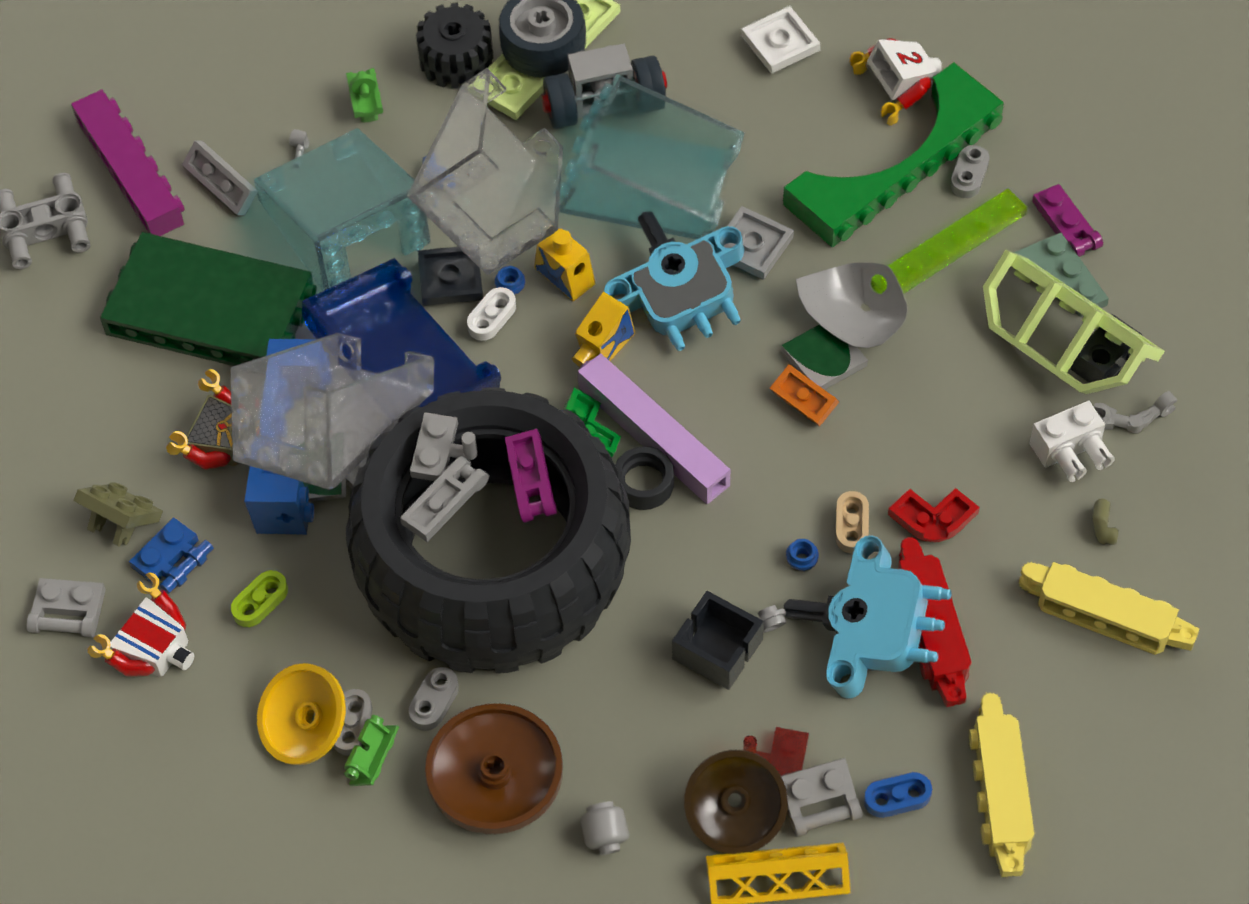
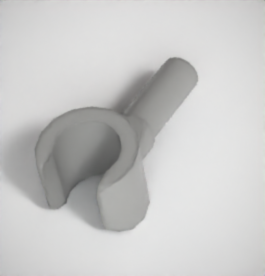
(299, 139)

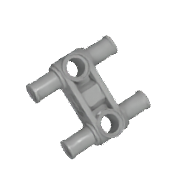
(43, 221)

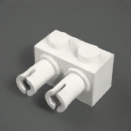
(1068, 434)

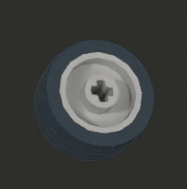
(541, 35)

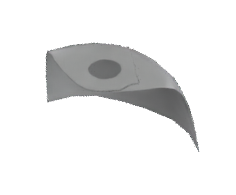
(836, 300)

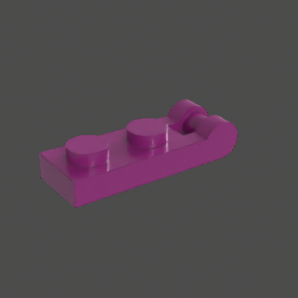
(1066, 219)
(530, 474)

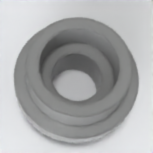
(772, 618)

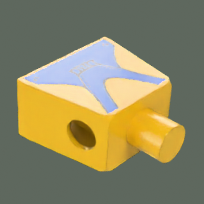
(565, 264)
(603, 330)

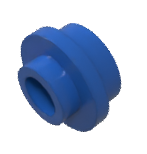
(513, 274)
(802, 546)

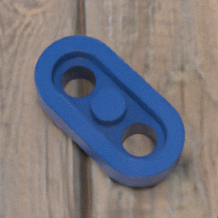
(896, 794)

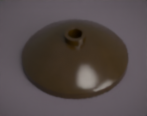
(742, 826)

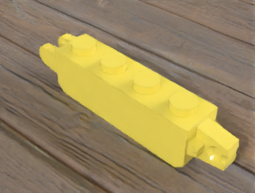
(1107, 608)
(1003, 786)

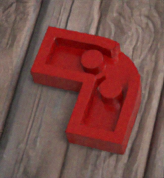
(931, 522)

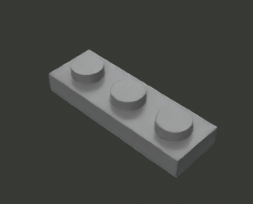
(220, 178)

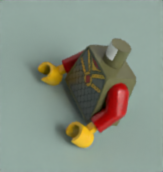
(210, 436)

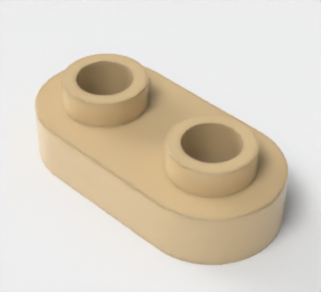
(851, 524)

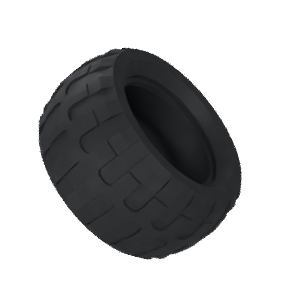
(508, 617)

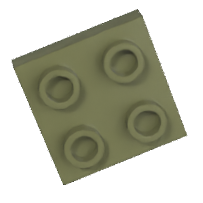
(118, 506)

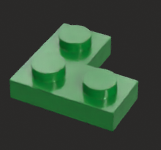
(587, 409)

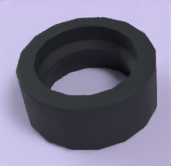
(646, 457)

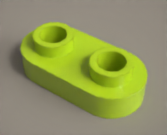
(256, 598)

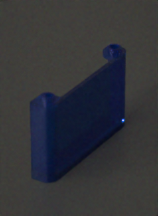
(391, 322)

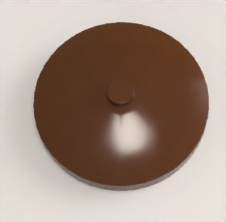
(494, 768)

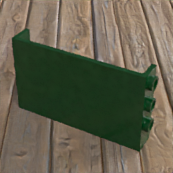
(204, 300)

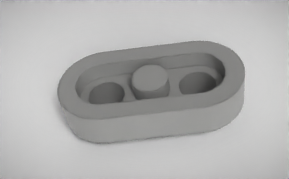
(971, 169)
(434, 696)
(353, 721)

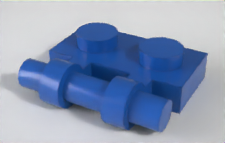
(166, 550)

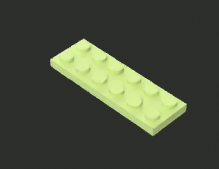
(523, 89)

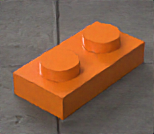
(804, 395)

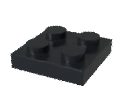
(448, 277)

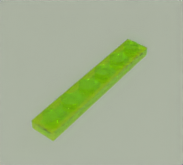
(954, 241)

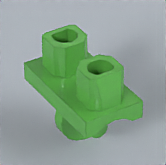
(365, 95)

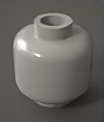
(604, 827)

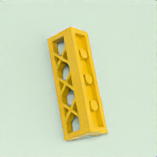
(778, 861)

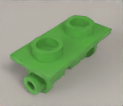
(365, 764)

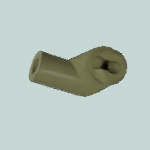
(1100, 521)

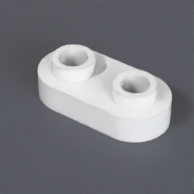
(489, 315)

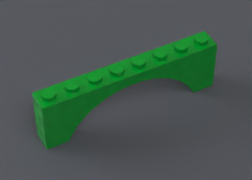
(843, 204)

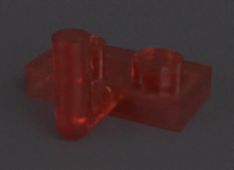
(787, 749)

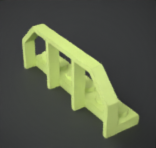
(1071, 301)

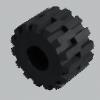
(454, 44)

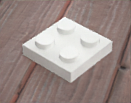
(780, 39)

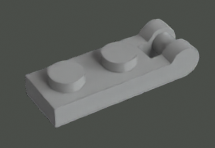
(443, 498)

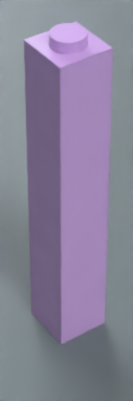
(654, 427)

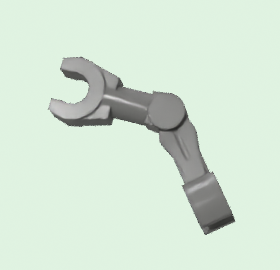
(1134, 423)

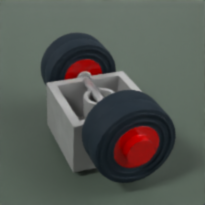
(571, 96)

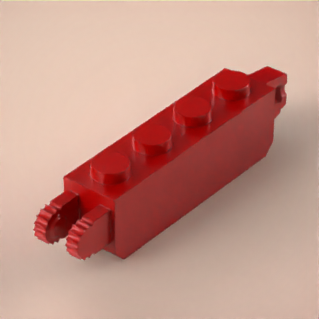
(954, 661)

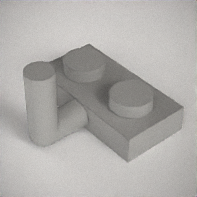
(436, 446)

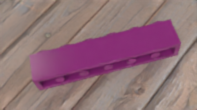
(128, 164)

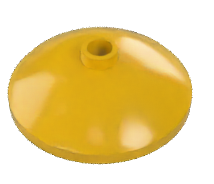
(288, 710)

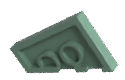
(1061, 261)

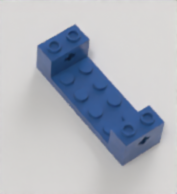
(273, 500)

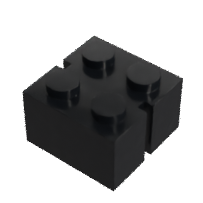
(721, 641)

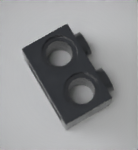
(1104, 351)

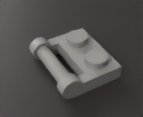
(70, 599)
(816, 785)

